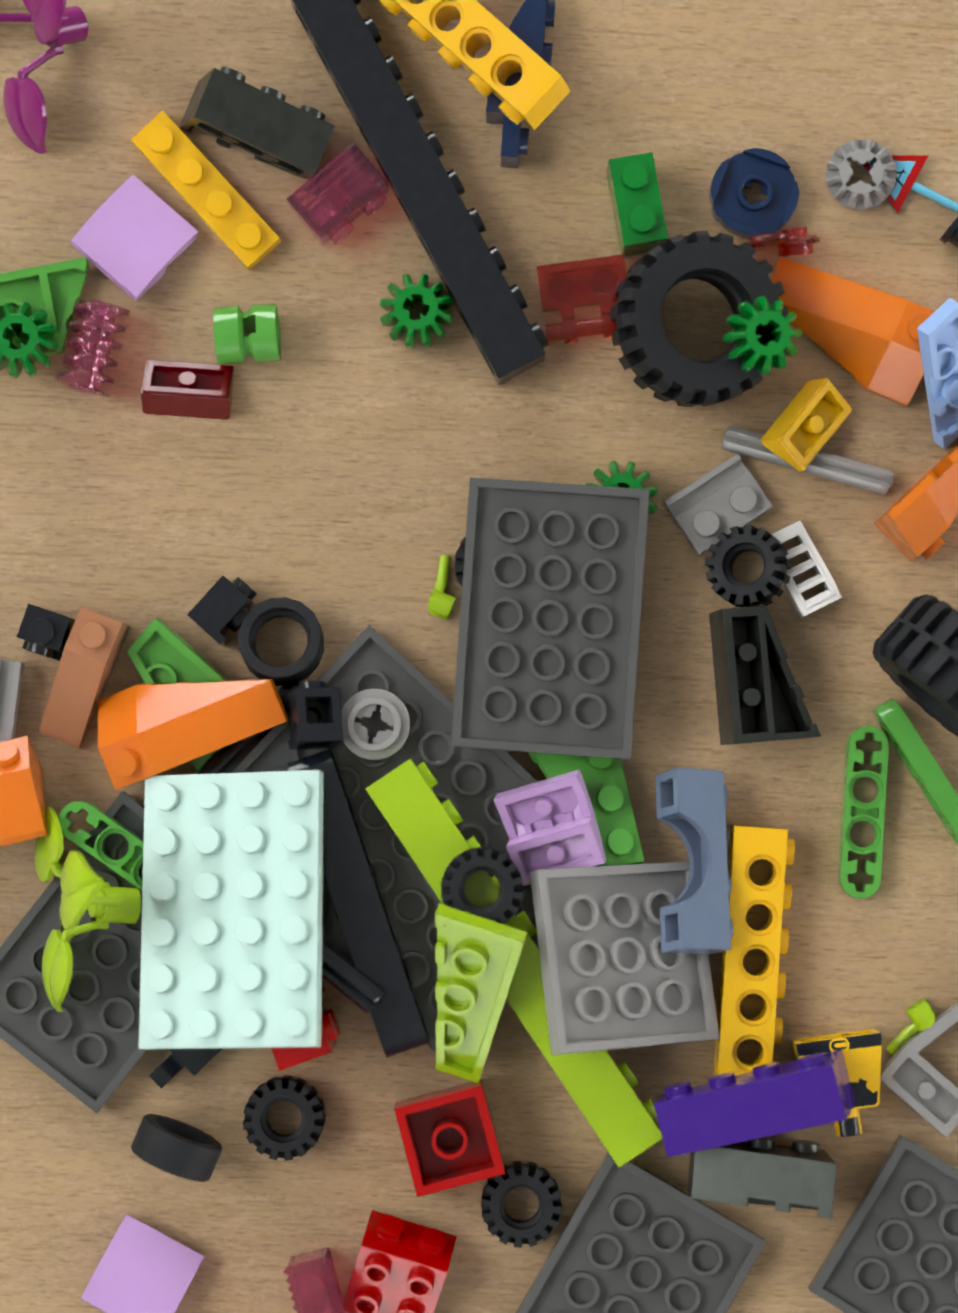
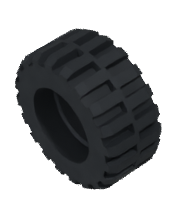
(640, 316)
(922, 657)

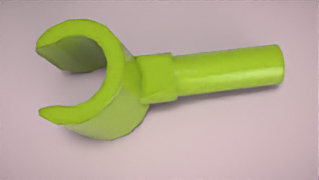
(440, 603)
(922, 1018)

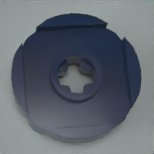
(776, 183)

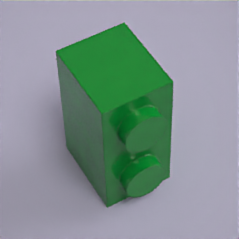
(636, 203)

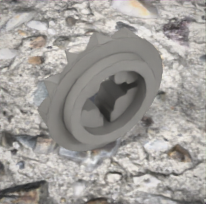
(861, 195)
(386, 742)

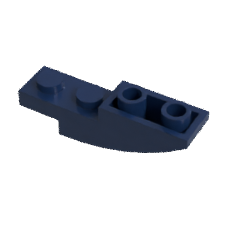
(530, 28)

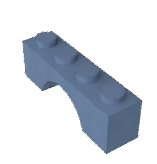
(695, 809)

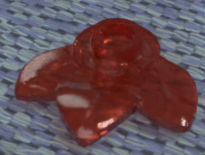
(789, 242)

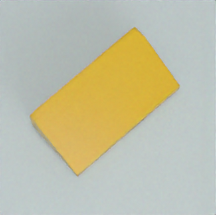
(807, 423)

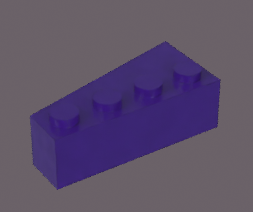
(755, 1104)

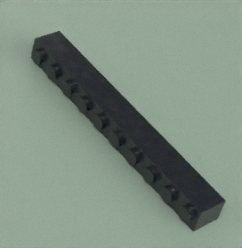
(423, 186)

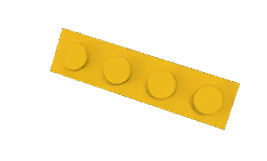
(205, 190)

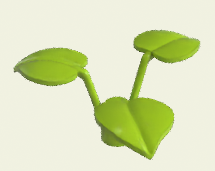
(80, 891)

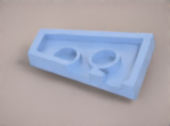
(940, 367)

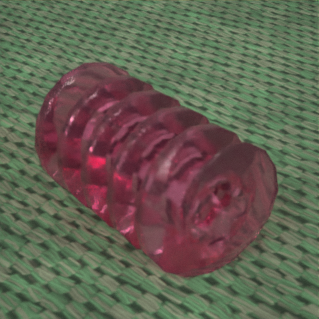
(92, 347)

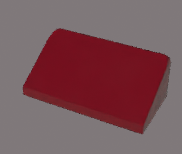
(187, 389)

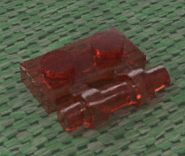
(580, 285)

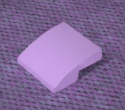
(134, 237)
(551, 825)
(141, 1272)

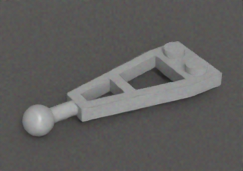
(919, 1082)

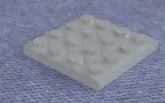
(606, 964)

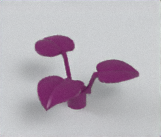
(22, 96)

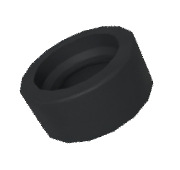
(267, 611)
(176, 1147)

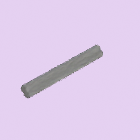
(823, 465)

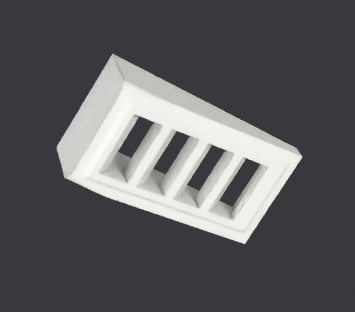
(823, 576)

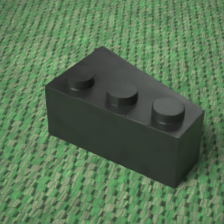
(258, 122)
(754, 680)
(765, 1175)

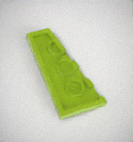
(473, 980)

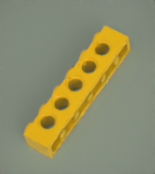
(527, 100)
(746, 847)

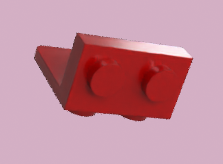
(399, 1267)

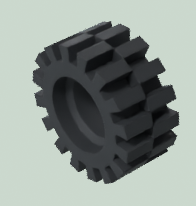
(730, 548)
(483, 860)
(277, 1144)
(529, 1230)

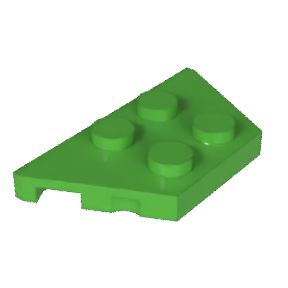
(50, 288)

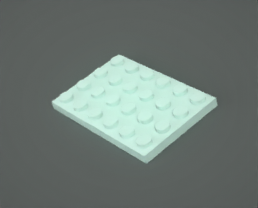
(232, 911)

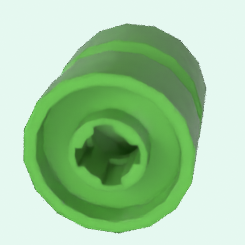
(231, 337)

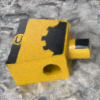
(863, 1063)

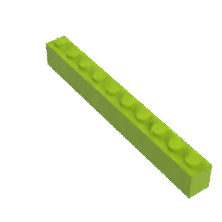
(591, 1078)

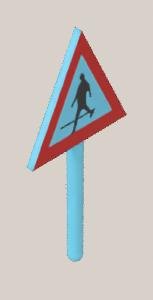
(907, 171)

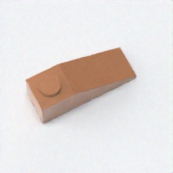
(82, 676)

